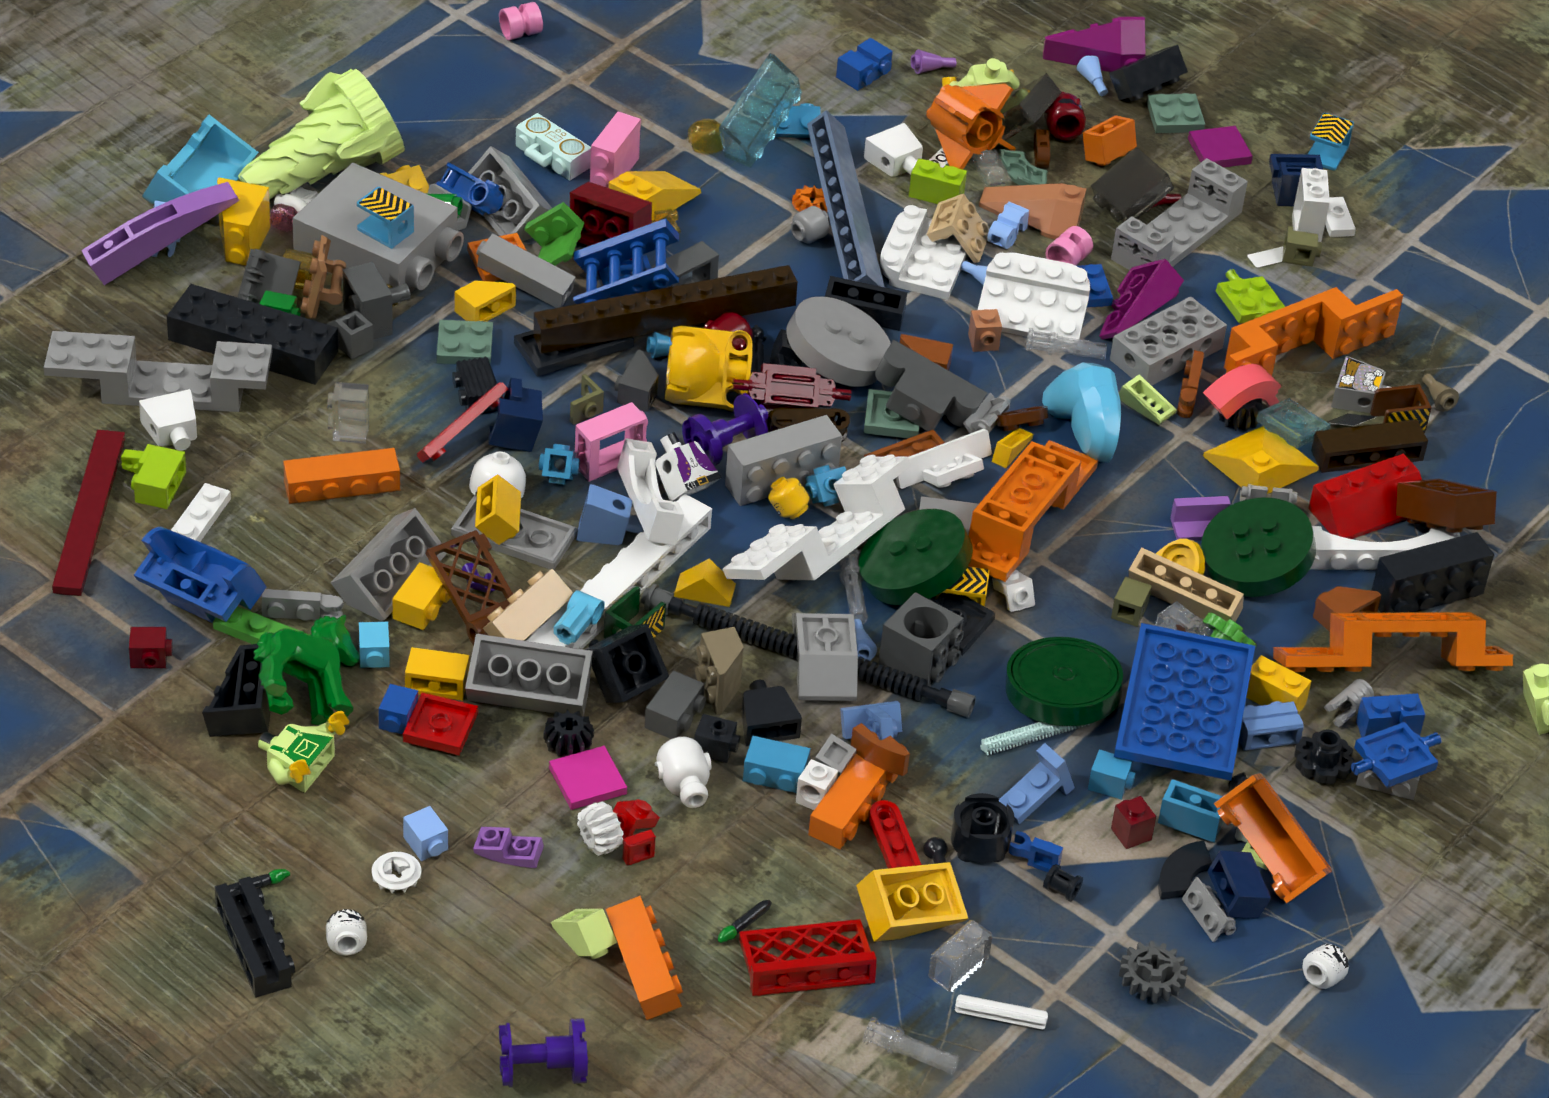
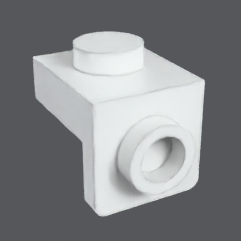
(1017, 590)

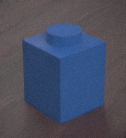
(397, 708)

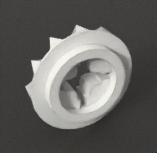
(404, 864)

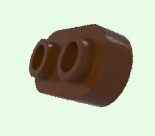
(1032, 415)

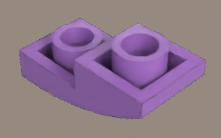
(501, 846)

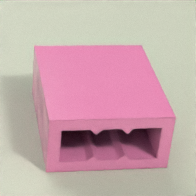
(615, 149)

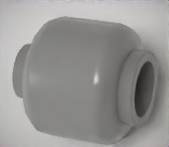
(810, 224)

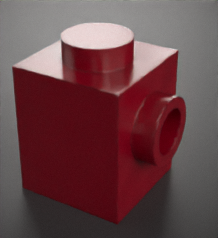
(149, 647)
(1133, 822)

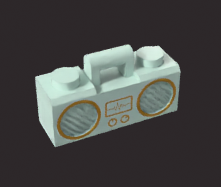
(553, 146)

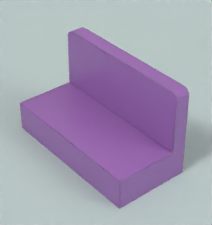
(1193, 515)

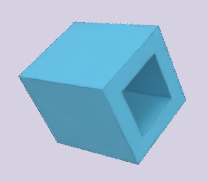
(374, 644)

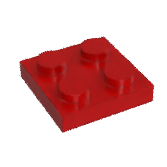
(440, 723)

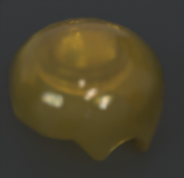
(705, 136)

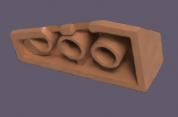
(1050, 206)

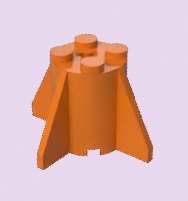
(969, 120)

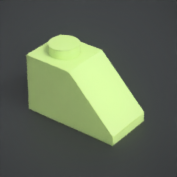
(586, 932)

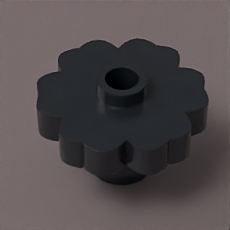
(1324, 757)

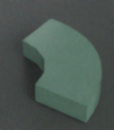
(1020, 169)

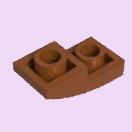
(882, 753)

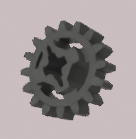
(1153, 971)

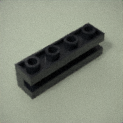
(254, 937)

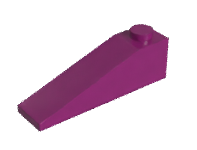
(1112, 43)

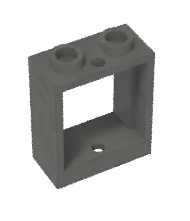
(699, 259)

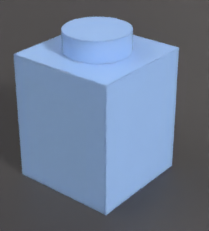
(425, 833)

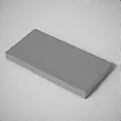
(537, 542)

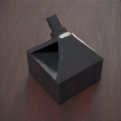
(627, 663)

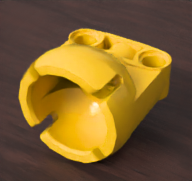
(704, 365)

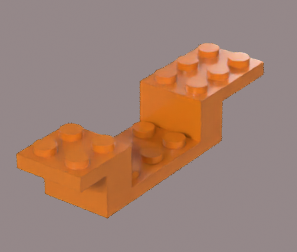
(1324, 318)
(1007, 515)
(1351, 641)

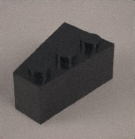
(240, 701)

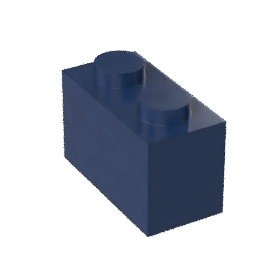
(1239, 884)

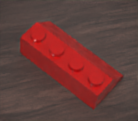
(1362, 498)

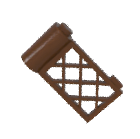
(478, 620)

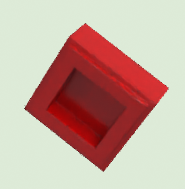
(639, 847)

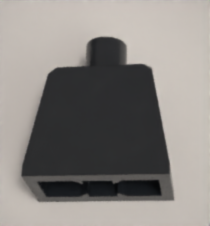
(769, 713)

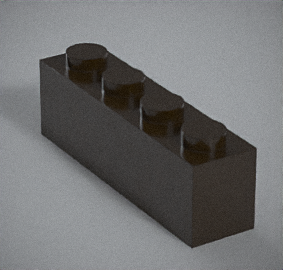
(1368, 445)

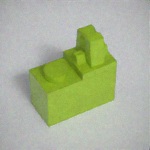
(157, 474)

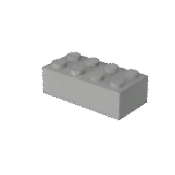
(780, 453)

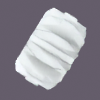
(600, 828)

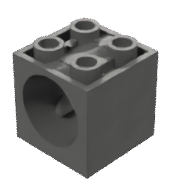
(922, 639)

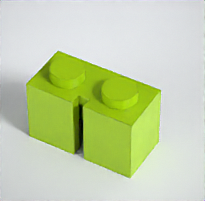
(934, 183)

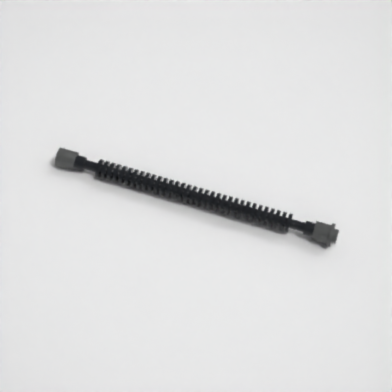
(782, 642)

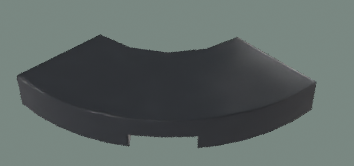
(1182, 868)

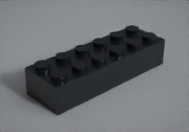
(299, 344)

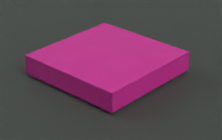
(587, 777)

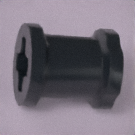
(1063, 882)

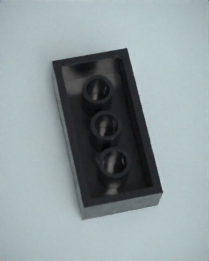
(1433, 574)

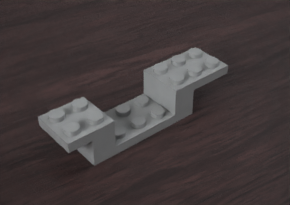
(128, 380)

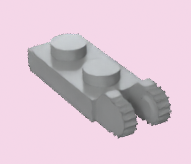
(300, 605)

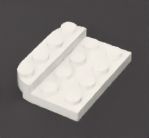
(915, 261)
(1036, 294)

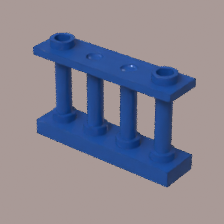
(622, 248)

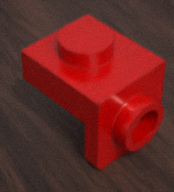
(635, 815)

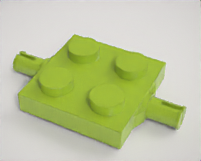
(1247, 297)

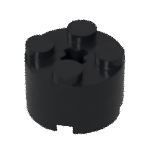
(982, 829)

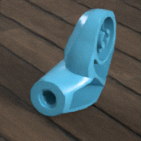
(1093, 403)

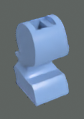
(1009, 222)

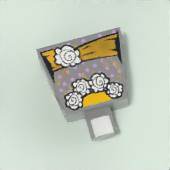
(1357, 385)

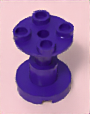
(714, 435)
(556, 1052)

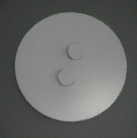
(837, 340)

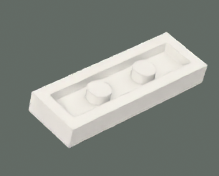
(202, 512)

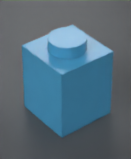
(1111, 775)

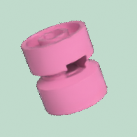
(518, 21)
(1071, 246)

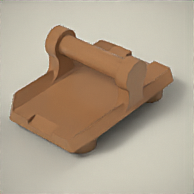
(314, 288)

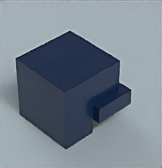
(1286, 174)
(517, 418)

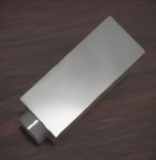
(336, 217)

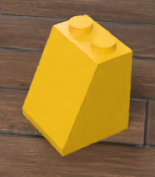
(245, 222)

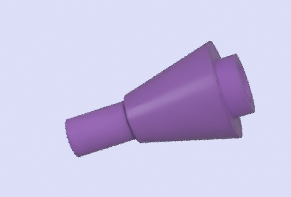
(926, 61)

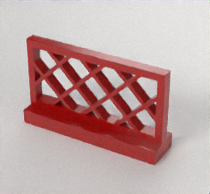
(808, 970)

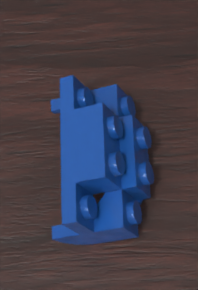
(197, 575)

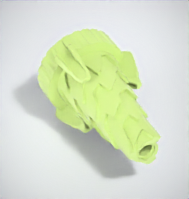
(344, 128)

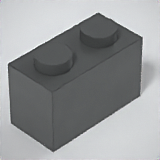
(675, 705)

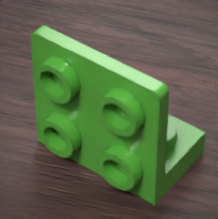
(556, 233)

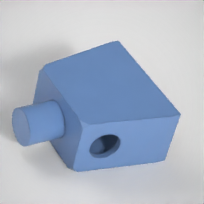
(606, 517)

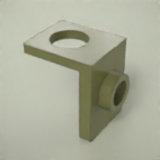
(589, 404)

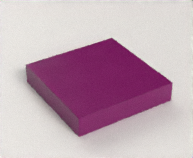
(1221, 146)

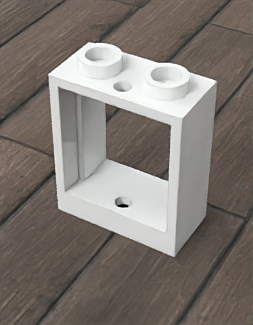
(1311, 202)

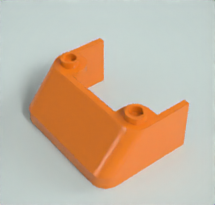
(1274, 836)

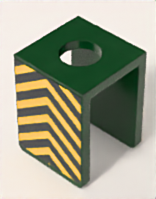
(626, 608)

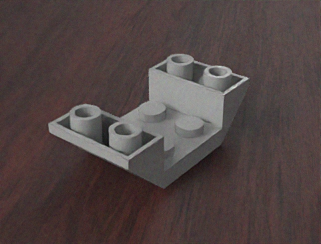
(826, 656)

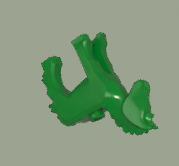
(312, 660)

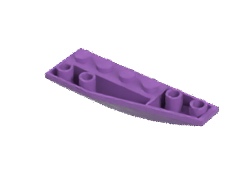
(155, 230)

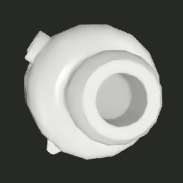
(684, 770)

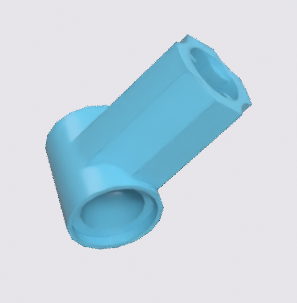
(580, 612)

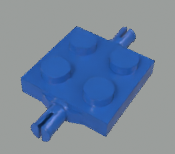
(1396, 754)

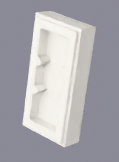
(1338, 219)

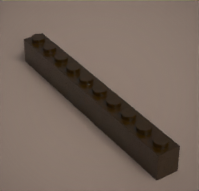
(664, 309)

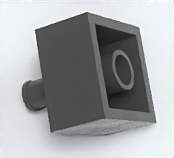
(369, 294)

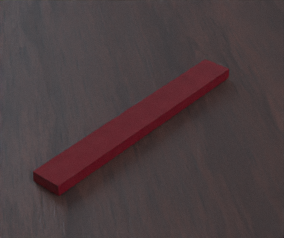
(88, 513)

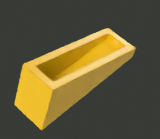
(1010, 446)

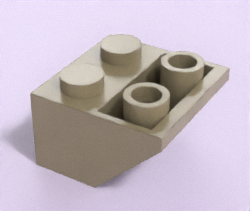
(720, 666)

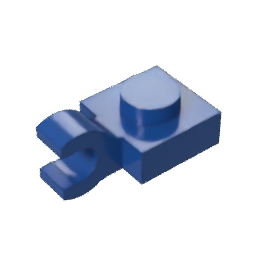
(1039, 853)

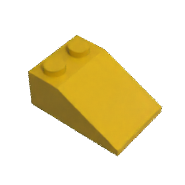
(657, 187)
(910, 900)

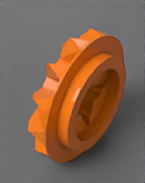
(801, 199)

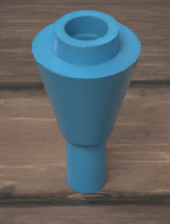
(658, 345)

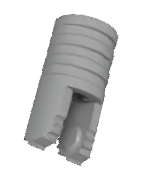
(1349, 700)

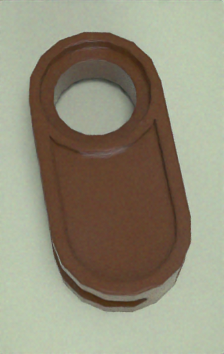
(1041, 148)

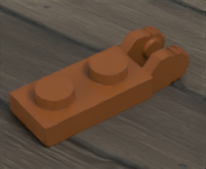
(1190, 385)

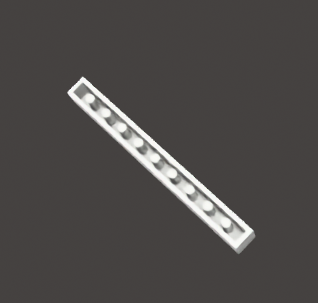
(634, 566)

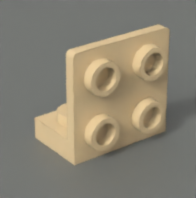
(960, 218)

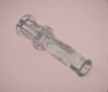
(1053, 343)
(852, 579)
(896, 1041)

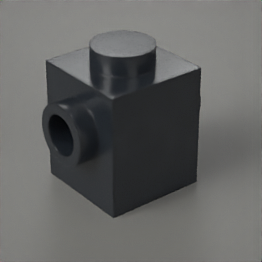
(717, 737)

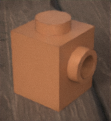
(982, 325)

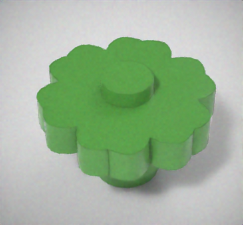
(1226, 630)

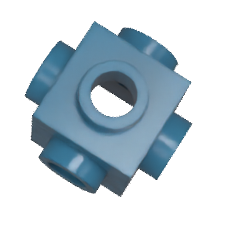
(548, 464)
(821, 486)

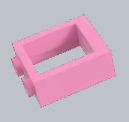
(597, 462)

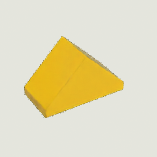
(705, 584)

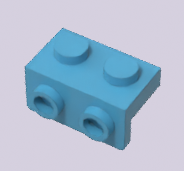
(797, 121)

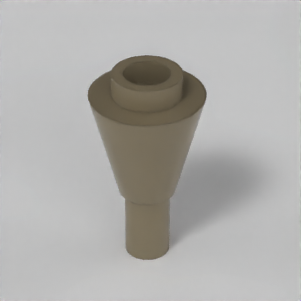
(1443, 396)

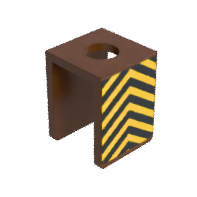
(1402, 404)

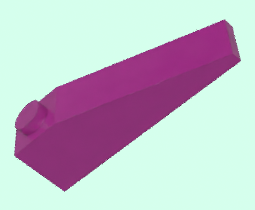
(1141, 293)

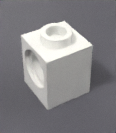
(814, 784)

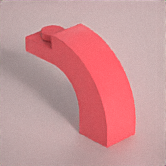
(1240, 387)

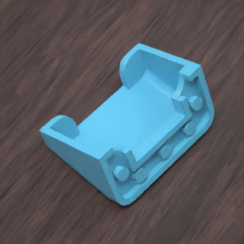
(198, 165)

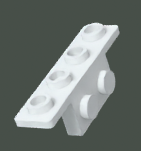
(948, 461)

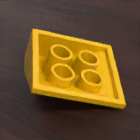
(1261, 460)

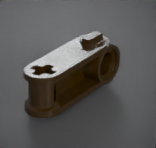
(785, 417)

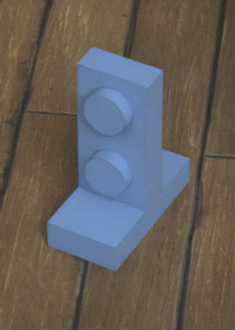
(880, 718)
(1038, 784)

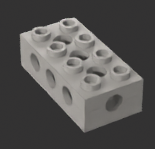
(1167, 340)

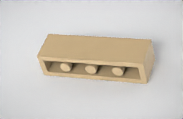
(1192, 590)

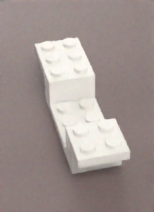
(806, 553)

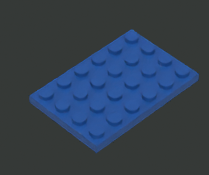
(1185, 702)

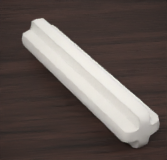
(1001, 1011)

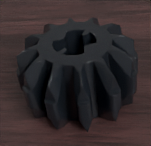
(1244, 416)
(568, 733)

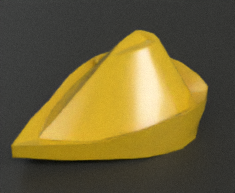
(1185, 553)

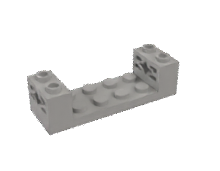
(1211, 202)

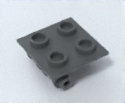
(267, 273)

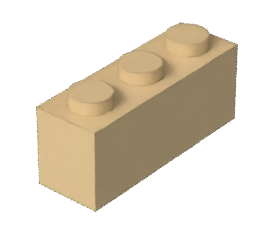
(529, 608)

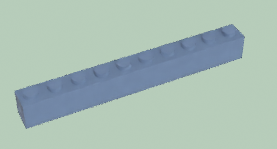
(844, 200)

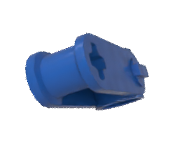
(482, 195)

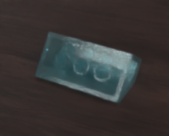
(759, 111)

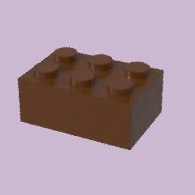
(1446, 504)

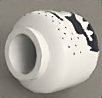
(346, 932)
(1325, 966)

